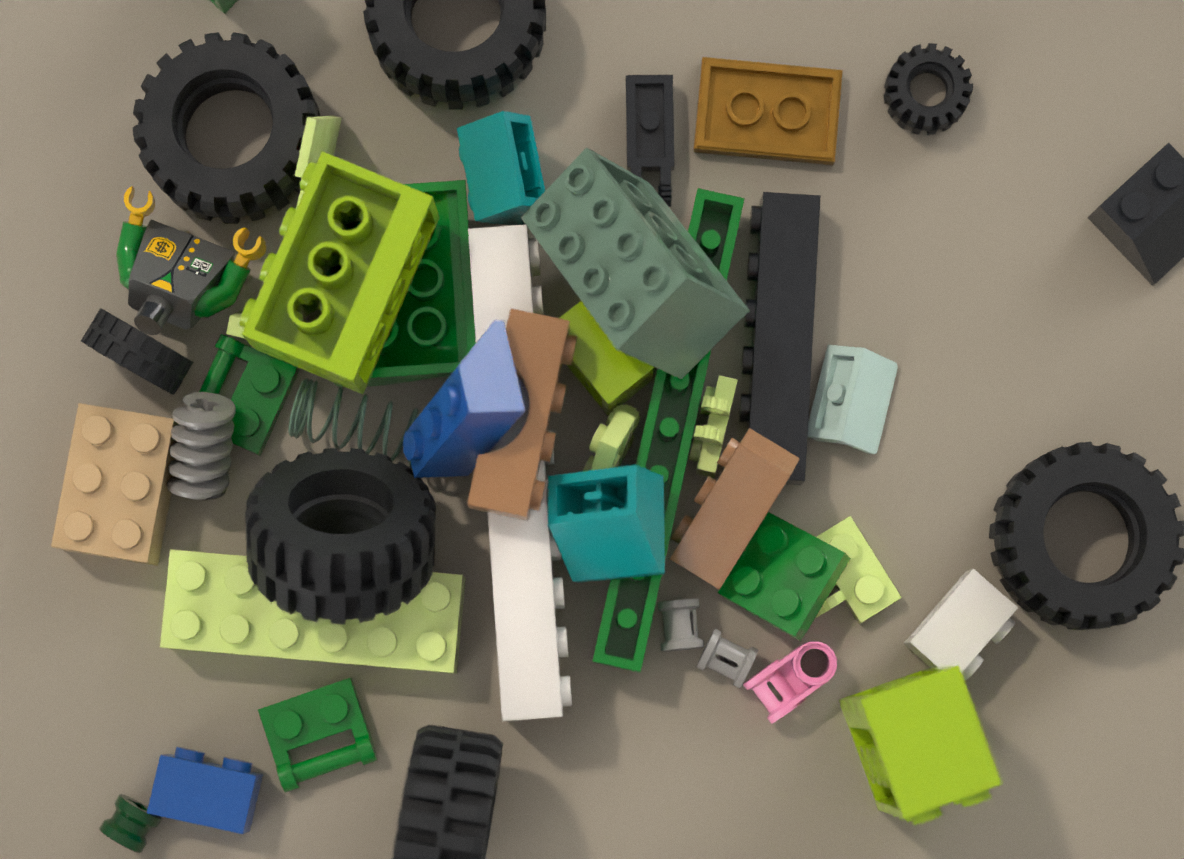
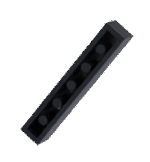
(781, 322)

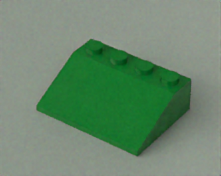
(438, 313)

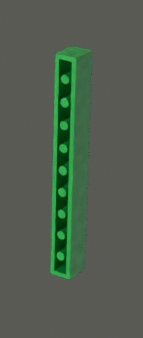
(666, 448)

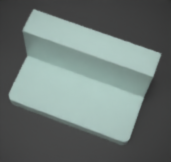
(852, 398)

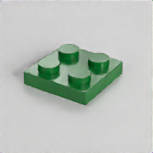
(784, 576)

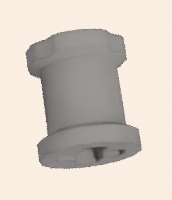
(680, 625)
(727, 658)

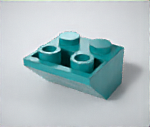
(501, 167)
(608, 522)

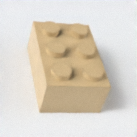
(116, 485)

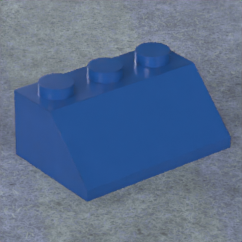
(467, 411)

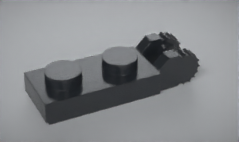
(650, 128)

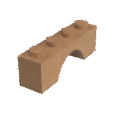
(507, 478)

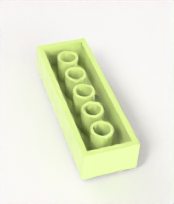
(220, 610)

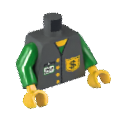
(178, 274)

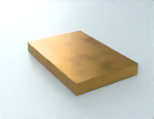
(768, 111)

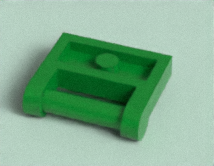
(258, 394)
(313, 718)

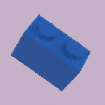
(205, 791)

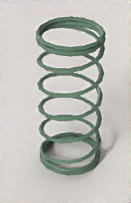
(303, 410)

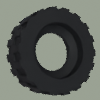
(136, 351)

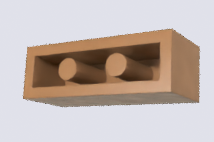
(732, 507)

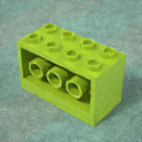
(367, 291)
(921, 744)

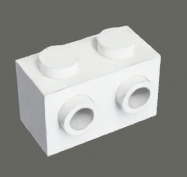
(963, 625)

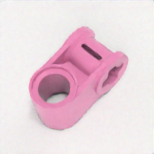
(790, 680)

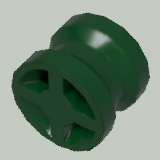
(129, 823)

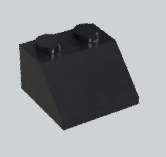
(1148, 215)

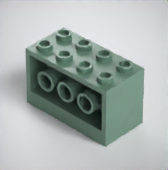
(634, 264)

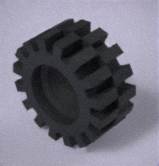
(934, 62)

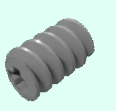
(202, 446)

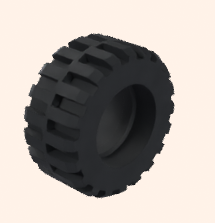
(458, 74)
(190, 81)
(1149, 523)
(340, 535)
(448, 795)

